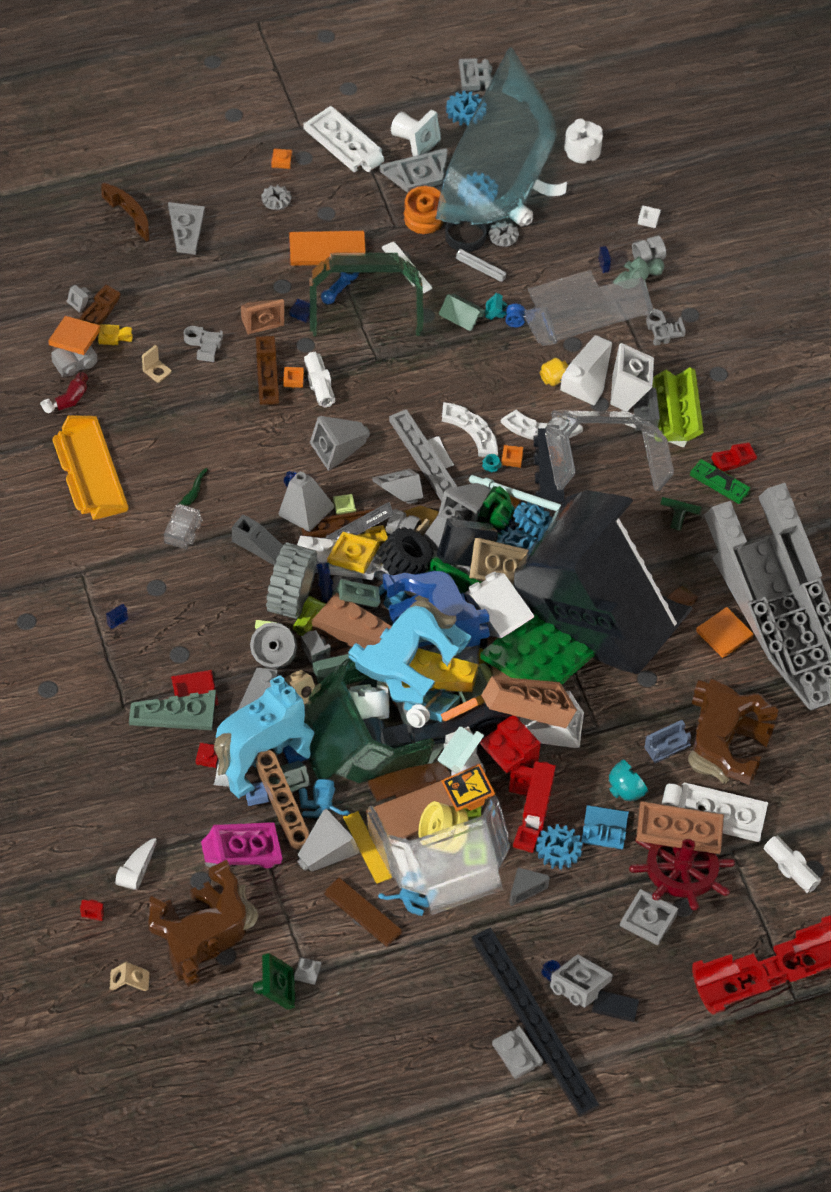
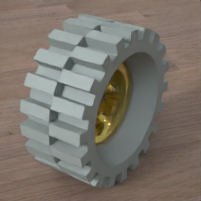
(291, 580)

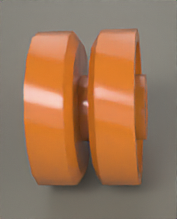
(421, 210)

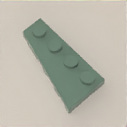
(176, 712)

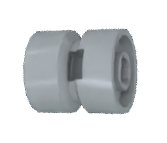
(650, 249)
(400, 520)

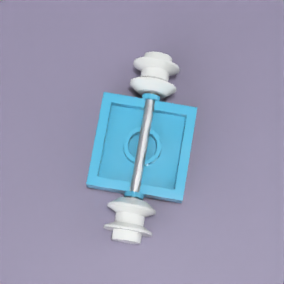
(433, 705)

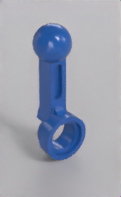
(329, 295)

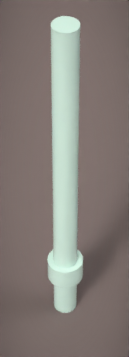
(516, 493)

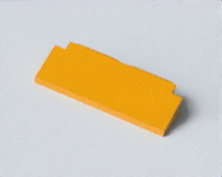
(89, 468)

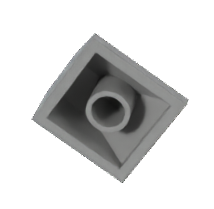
(402, 484)

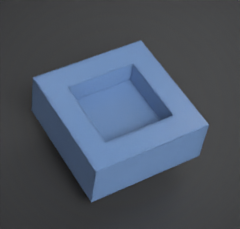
(258, 795)

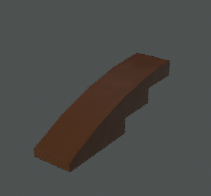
(407, 780)

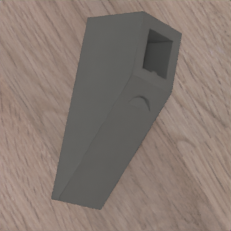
(256, 539)

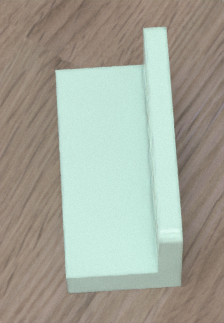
(459, 749)

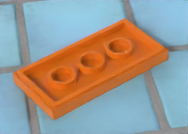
(314, 247)

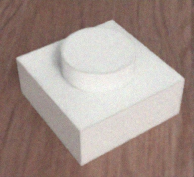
(649, 216)

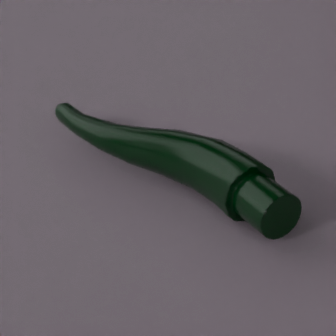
(193, 493)

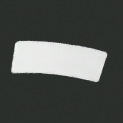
(440, 451)

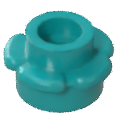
(491, 459)

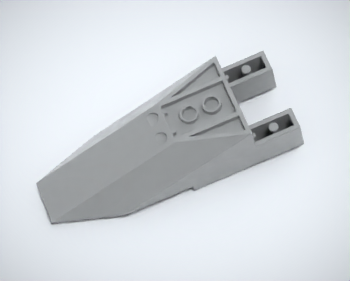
(779, 592)

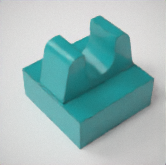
(495, 307)

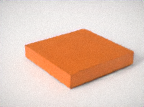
(74, 335)
(724, 632)
(463, 708)

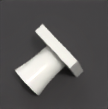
(422, 133)

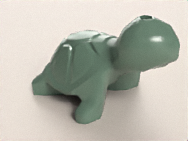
(640, 268)

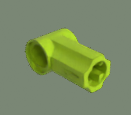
(309, 611)

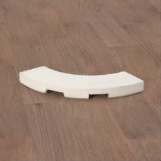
(474, 425)
(526, 426)

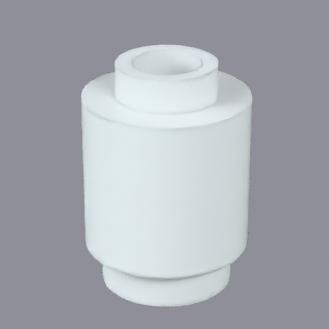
(522, 216)

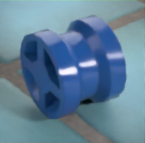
(515, 315)

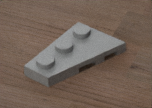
(186, 226)

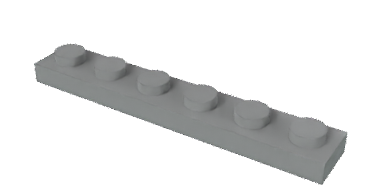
(422, 452)

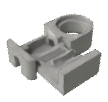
(662, 331)
(210, 342)

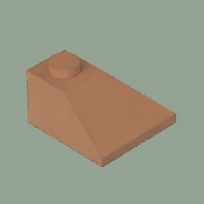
(262, 315)

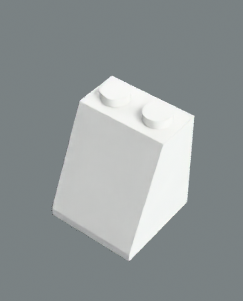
(630, 377)
(502, 603)
(556, 735)

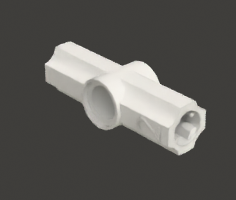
(319, 379)
(792, 864)

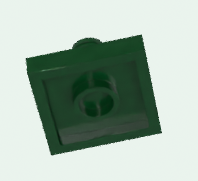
(680, 509)
(276, 982)

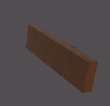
(332, 523)
(363, 912)

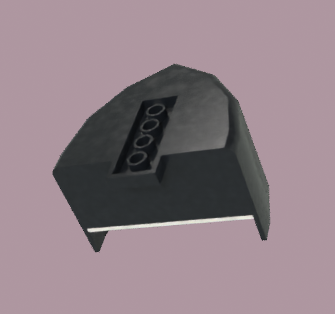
(596, 585)

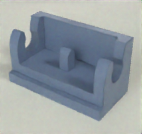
(667, 741)

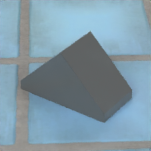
(527, 884)

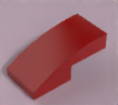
(735, 457)

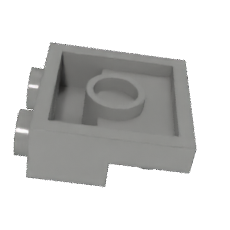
(649, 917)
(579, 981)

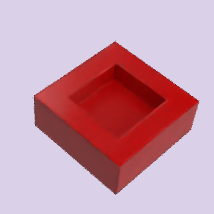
(206, 756)
(526, 839)
(92, 909)

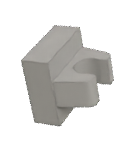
(78, 298)
(307, 970)

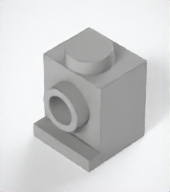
(315, 646)

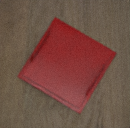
(195, 682)

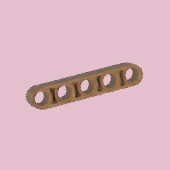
(282, 789)

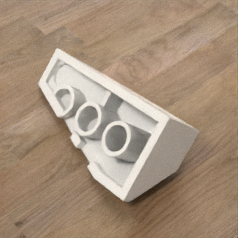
(588, 371)

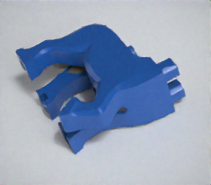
(443, 593)

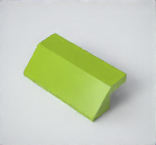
(678, 405)

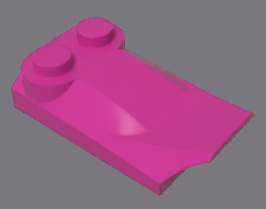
(243, 844)

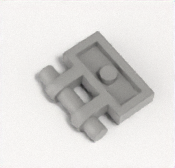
(470, 71)

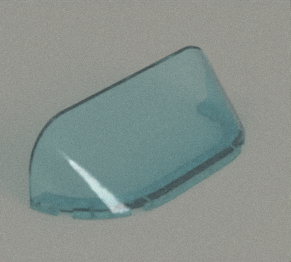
(499, 149)

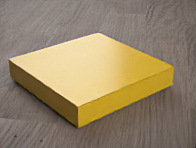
(353, 552)

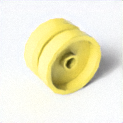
(439, 817)

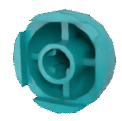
(626, 782)

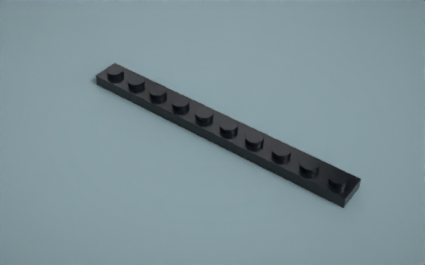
(535, 1022)

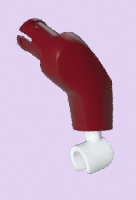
(73, 394)

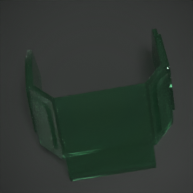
(365, 263)
(342, 739)

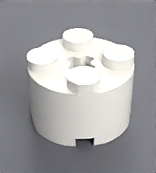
(583, 141)
(371, 701)

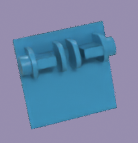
(604, 827)

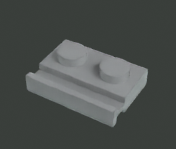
(517, 1052)

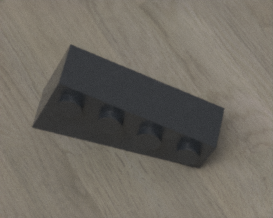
(544, 475)

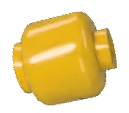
(552, 371)

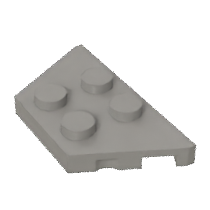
(417, 170)

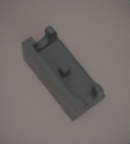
(647, 408)

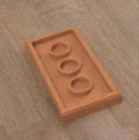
(403, 814)
(672, 825)

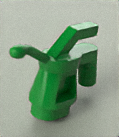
(502, 513)

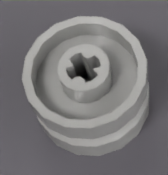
(277, 657)

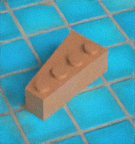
(348, 623)
(530, 699)

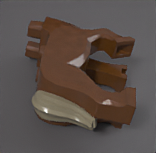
(719, 720)
(206, 931)

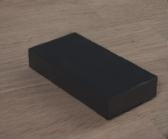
(615, 1006)

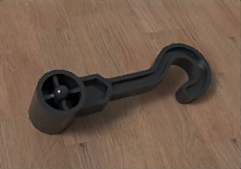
(477, 719)

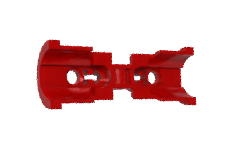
(716, 974)

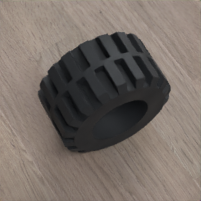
(406, 552)

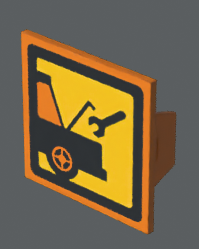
(468, 788)

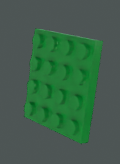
(537, 653)

